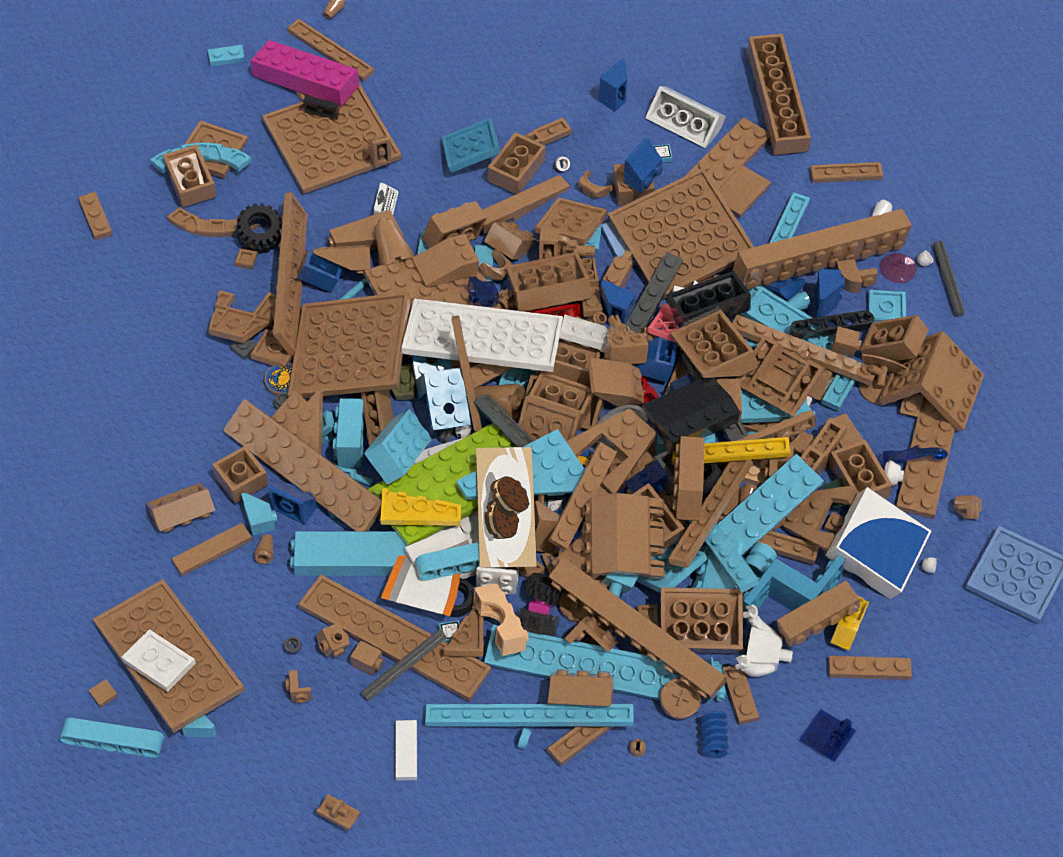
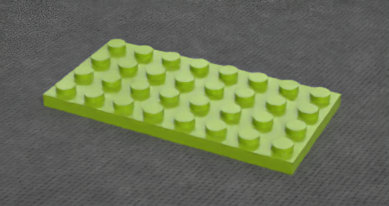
(437, 478)

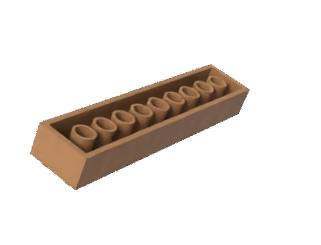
(822, 249)

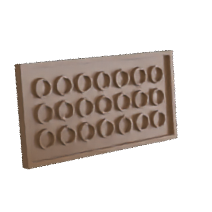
(203, 686)

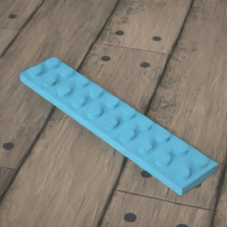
(544, 654)

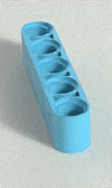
(448, 562)
(112, 737)

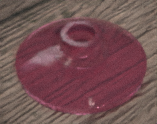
(898, 273)

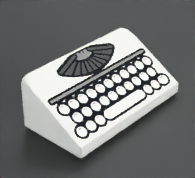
(385, 199)

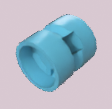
(760, 557)

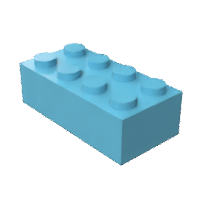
(398, 446)

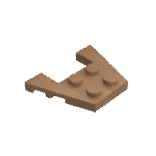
(236, 323)
(810, 515)

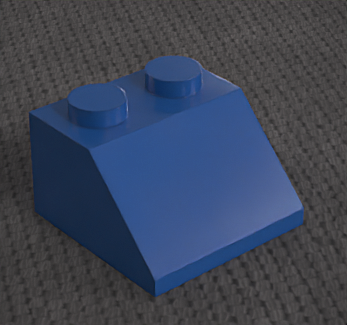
(642, 166)
(828, 291)
(292, 501)

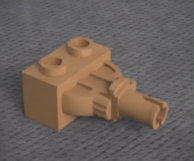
(555, 244)
(624, 344)

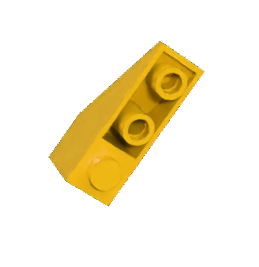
(848, 626)

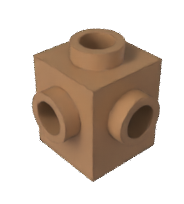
(333, 640)

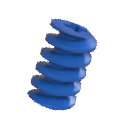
(714, 735)

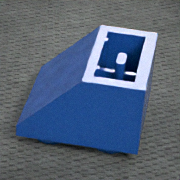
(614, 86)
(319, 271)
(616, 301)
(659, 359)

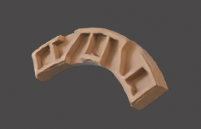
(201, 227)

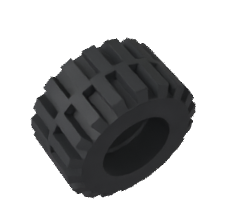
(259, 215)

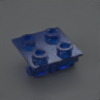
(828, 735)

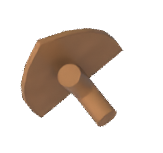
(881, 366)

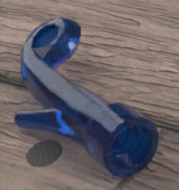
(914, 453)

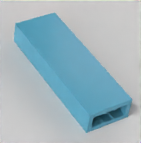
(345, 553)

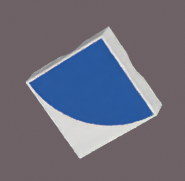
(879, 543)

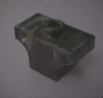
(538, 622)

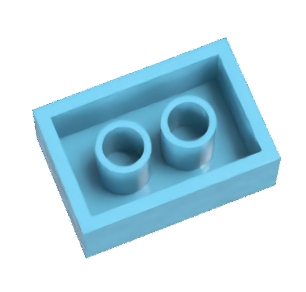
(349, 433)

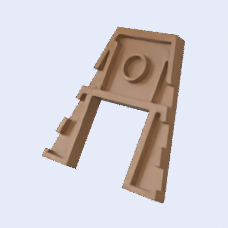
(626, 434)

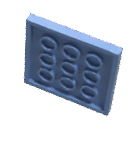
(1017, 574)

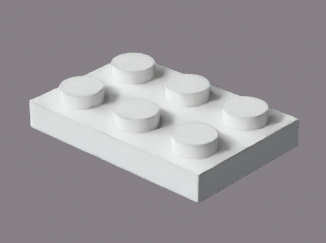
(584, 332)
(158, 660)

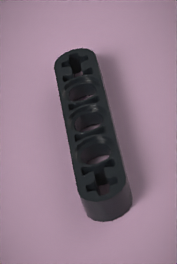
(837, 319)

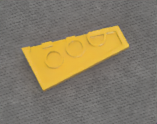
(410, 510)

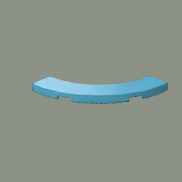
(211, 152)

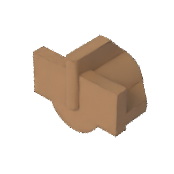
(968, 506)

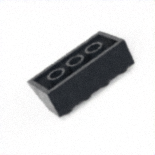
(709, 296)

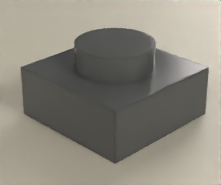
(243, 349)

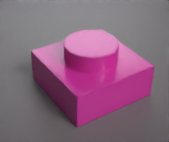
(536, 605)

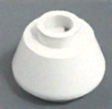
(893, 472)

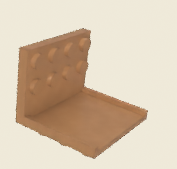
(941, 375)

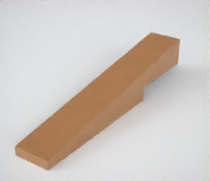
(524, 202)
(824, 444)

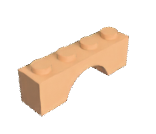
(492, 603)

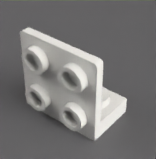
(505, 578)

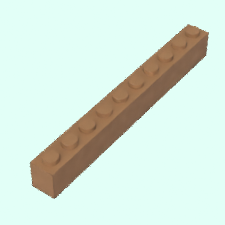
(637, 628)

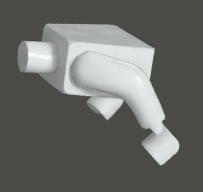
(763, 648)

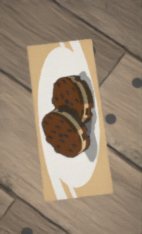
(506, 507)

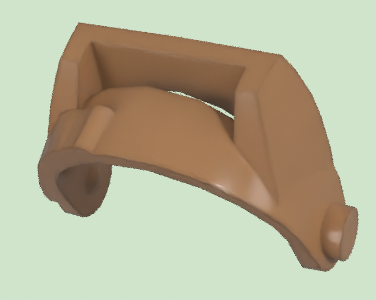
(593, 190)
(496, 273)

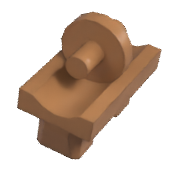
(338, 812)

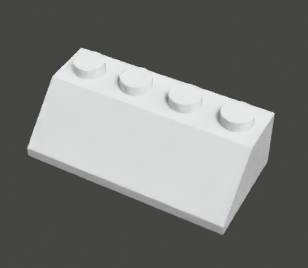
(685, 116)

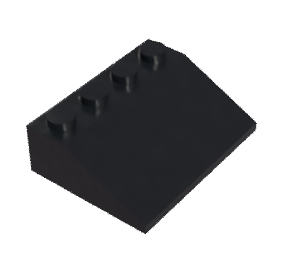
(692, 412)

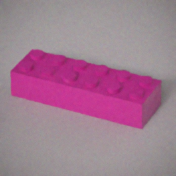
(305, 72)

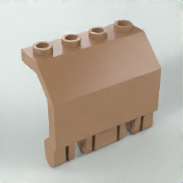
(622, 536)

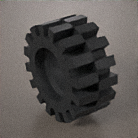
(540, 588)

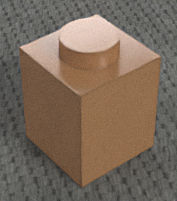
(846, 342)
(367, 658)

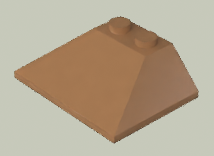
(780, 376)

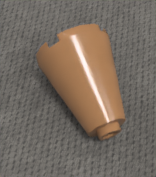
(391, 243)
(506, 395)

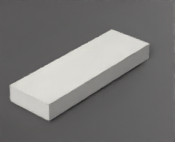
(444, 540)
(406, 750)

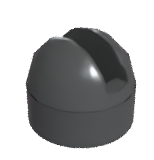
(289, 648)

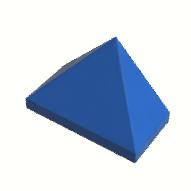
(787, 288)

